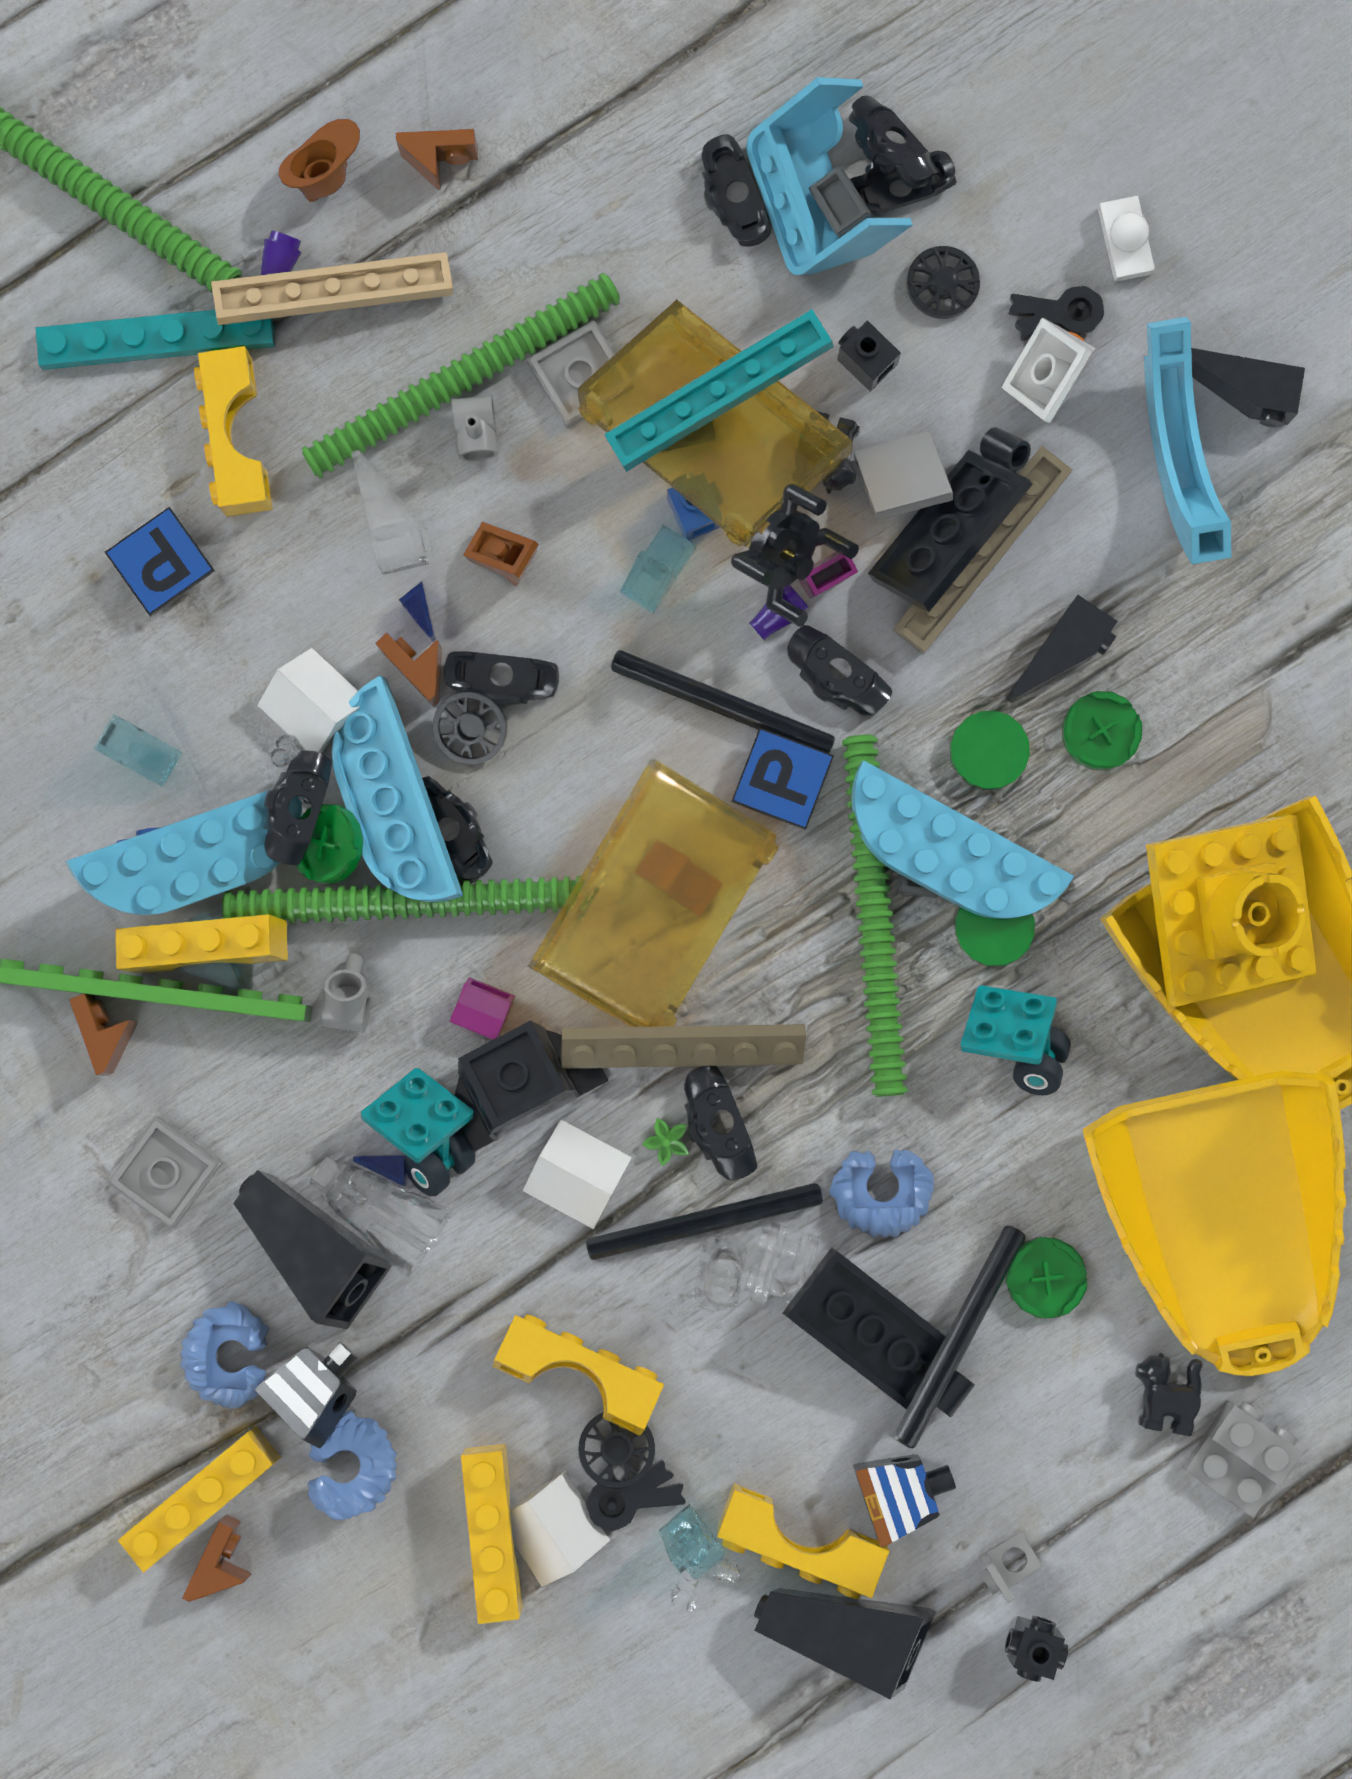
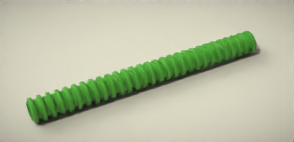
(112, 203)
(462, 374)
(385, 902)
(876, 941)

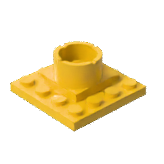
(1231, 909)

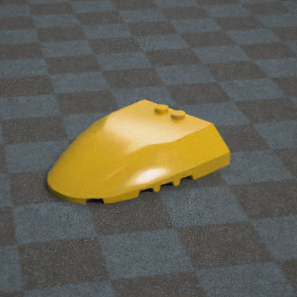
(1280, 1025)
(1231, 1212)

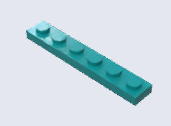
(146, 339)
(719, 390)

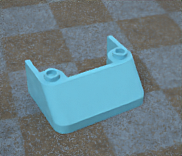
(789, 157)

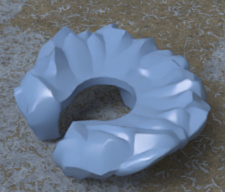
(878, 1217)
(201, 1349)
(376, 1471)

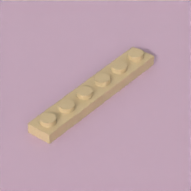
(332, 288)

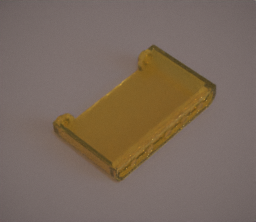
(737, 461)
(654, 899)

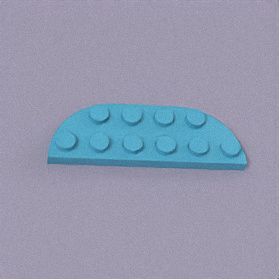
(390, 799)
(950, 850)
(181, 860)

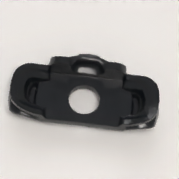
(907, 159)
(723, 166)
(875, 191)
(531, 677)
(861, 691)
(287, 836)
(468, 849)
(729, 1152)

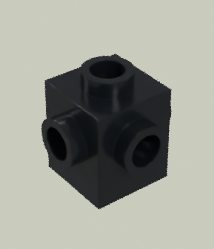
(1026, 1638)

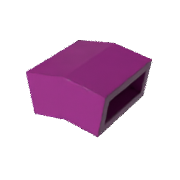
(847, 565)
(482, 1008)

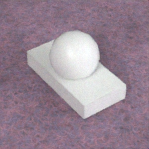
(1126, 238)

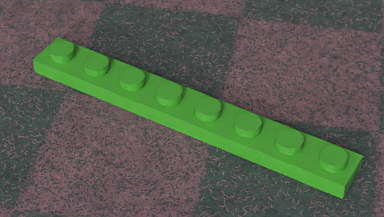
(166, 992)

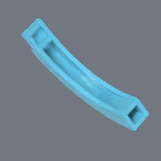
(1177, 446)

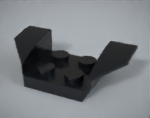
(515, 1079)

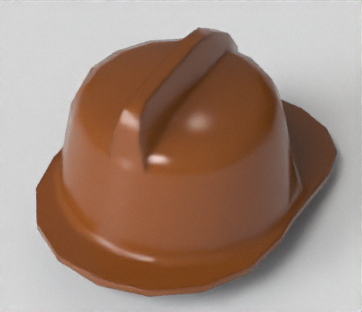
(321, 161)

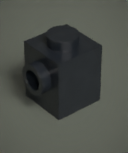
(867, 355)

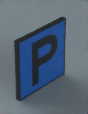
(159, 561)
(782, 778)

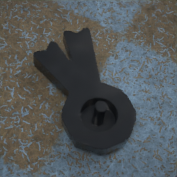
(1075, 311)
(616, 1507)

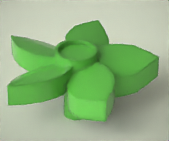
(667, 1141)

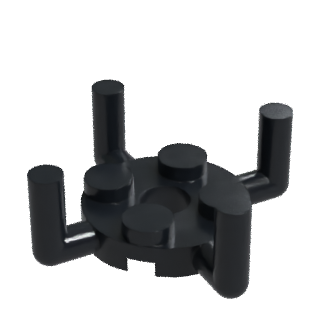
(796, 539)

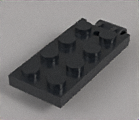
(950, 534)
(871, 1331)

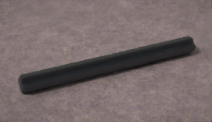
(718, 701)
(704, 1221)
(959, 1337)

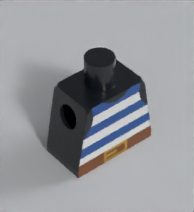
(901, 1494)

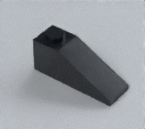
(1250, 385)
(1072, 642)

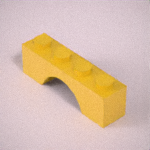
(227, 385)
(201, 942)
(625, 1392)
(199, 1499)
(490, 1533)
(849, 1561)

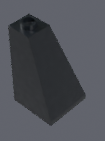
(314, 1253)
(854, 1637)

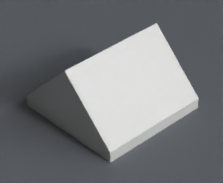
(1047, 369)
(309, 700)
(576, 1174)
(555, 1530)

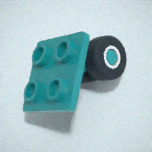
(1020, 1030)
(424, 1125)

